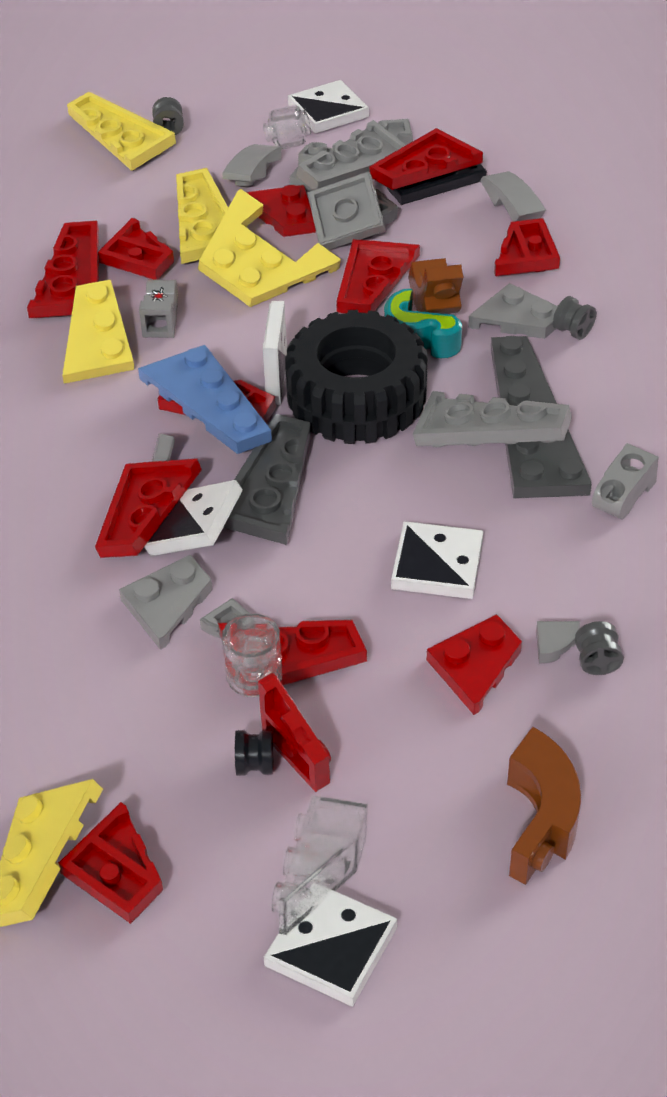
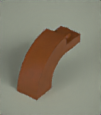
(436, 286)
(552, 785)

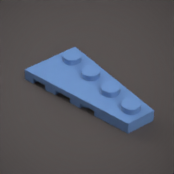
(208, 394)

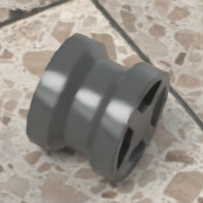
(168, 108)
(574, 317)
(599, 648)

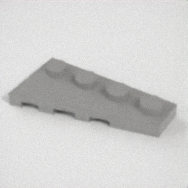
(477, 423)

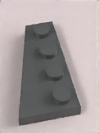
(272, 482)

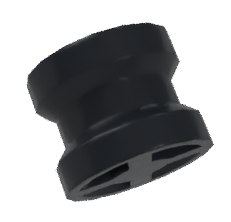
(254, 752)

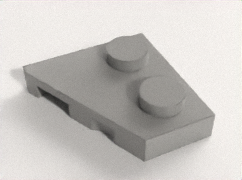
(516, 313)
(167, 597)

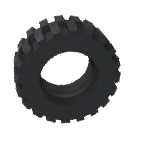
(356, 406)

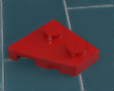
(286, 210)
(527, 249)
(136, 252)
(475, 659)
(292, 734)
(114, 866)

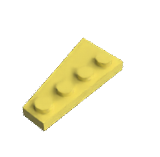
(120, 130)
(199, 212)

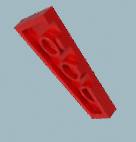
(73, 264)

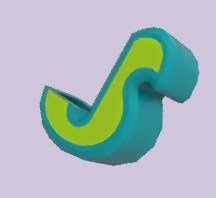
(438, 331)

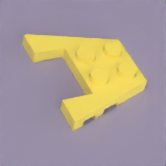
(252, 266)

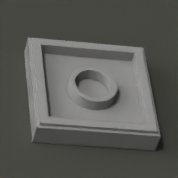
(346, 211)

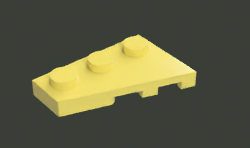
(96, 335)
(34, 843)

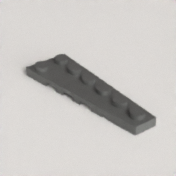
(535, 467)

